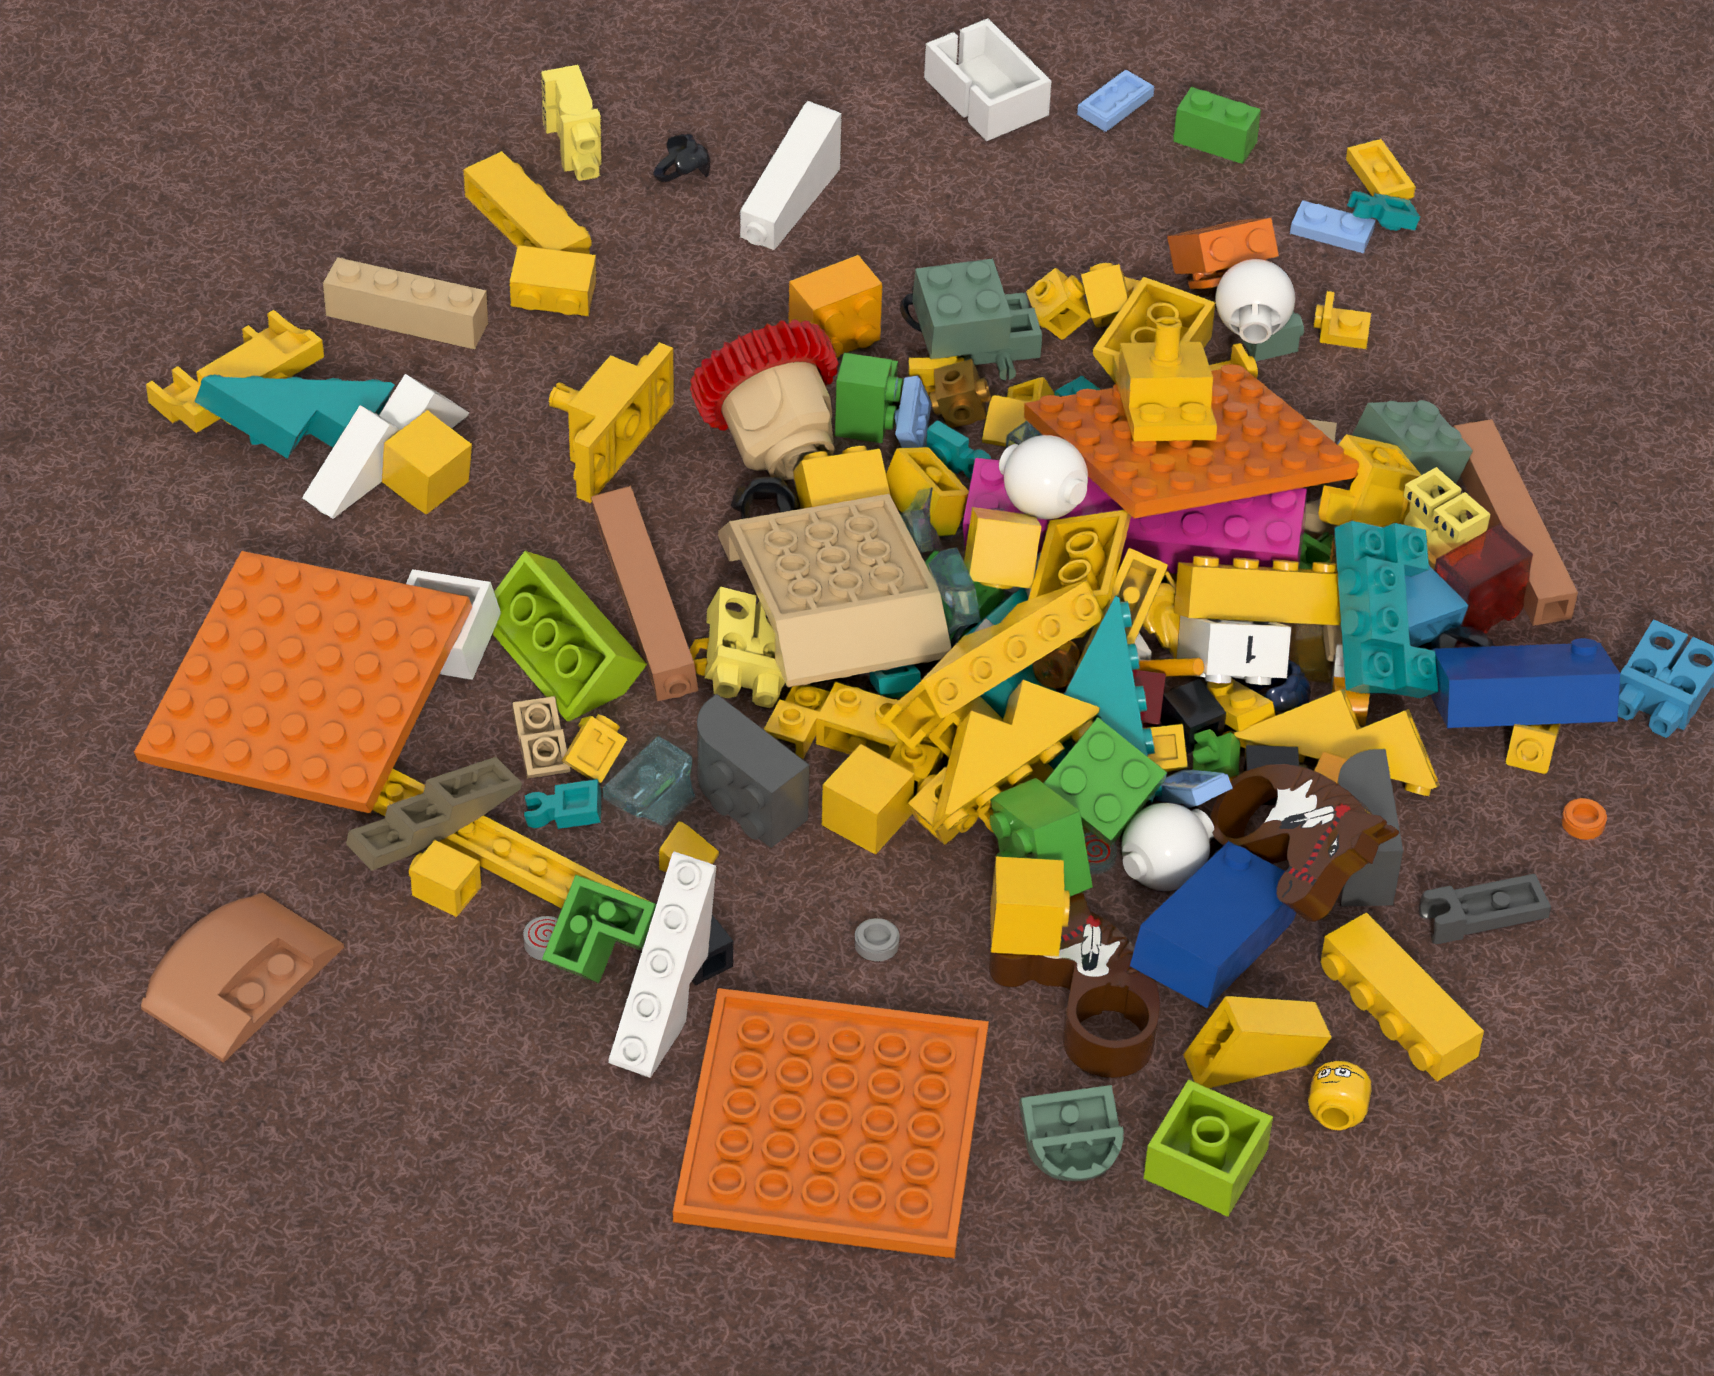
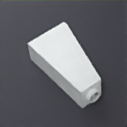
(793, 177)

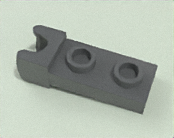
(1483, 907)

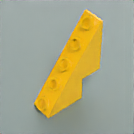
(1004, 649)
(1333, 728)
(995, 752)

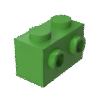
(1217, 125)

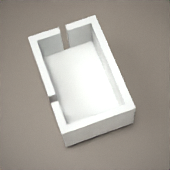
(991, 82)

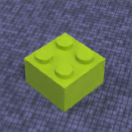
(1208, 1147)

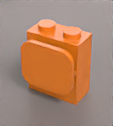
(1216, 248)

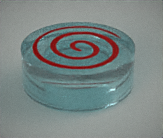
(1100, 855)

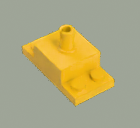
(1166, 387)
(614, 414)

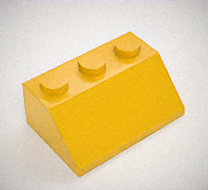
(1137, 319)
(1082, 550)

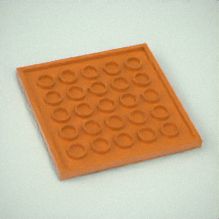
(1256, 452)
(304, 681)
(833, 1123)

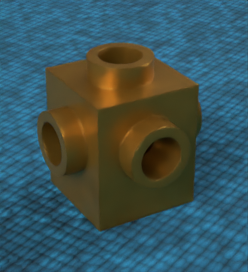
(960, 394)

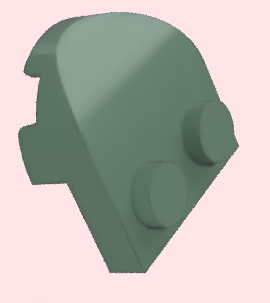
(1072, 1132)

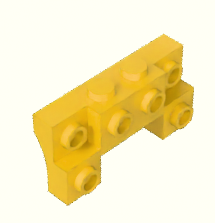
(272, 353)
(916, 718)
(846, 720)

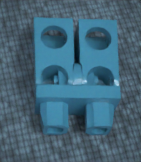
(1665, 680)

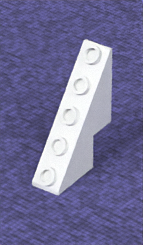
(357, 457)
(668, 963)

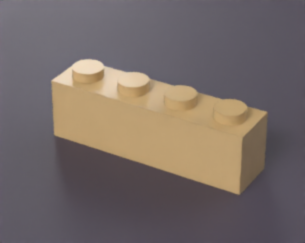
(405, 303)

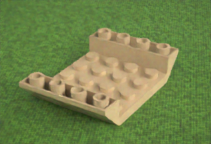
(841, 589)

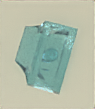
(918, 522)
(955, 588)
(653, 783)

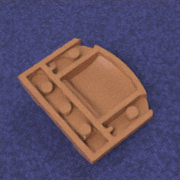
(235, 972)

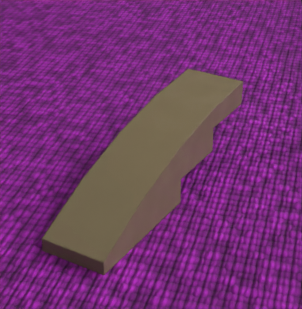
(442, 809)

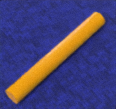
(1173, 667)

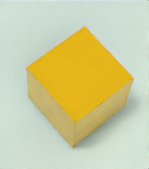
(426, 462)
(1002, 548)
(867, 799)
(1028, 906)

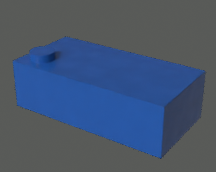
(1526, 685)
(1213, 925)

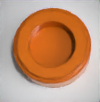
(1584, 818)

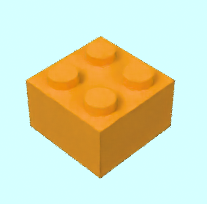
(842, 301)

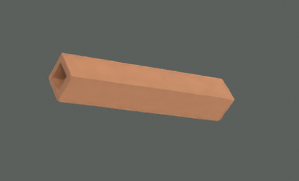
(1501, 492)
(645, 594)

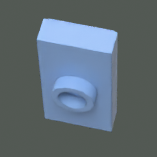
(1115, 100)
(913, 414)
(1193, 787)

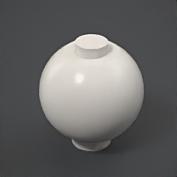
(1255, 299)
(1044, 476)
(1166, 845)

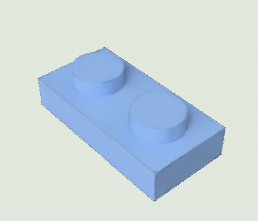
(1332, 226)

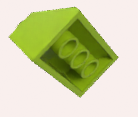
(562, 637)

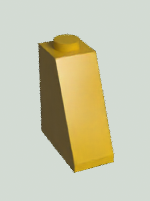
(1255, 1039)

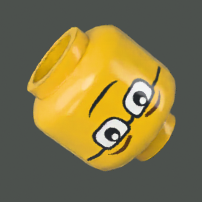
(1339, 1095)

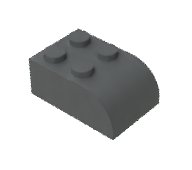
(750, 773)
(1369, 780)

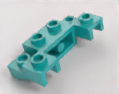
(1375, 612)

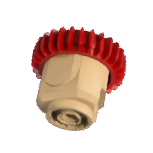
(771, 394)

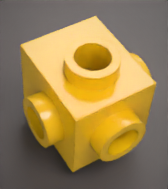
(1059, 303)
(925, 804)

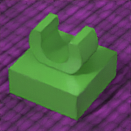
(1216, 753)

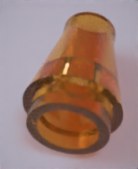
(1058, 666)

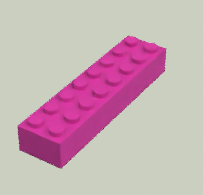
(1251, 527)

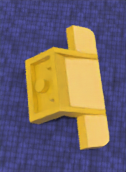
(1376, 492)

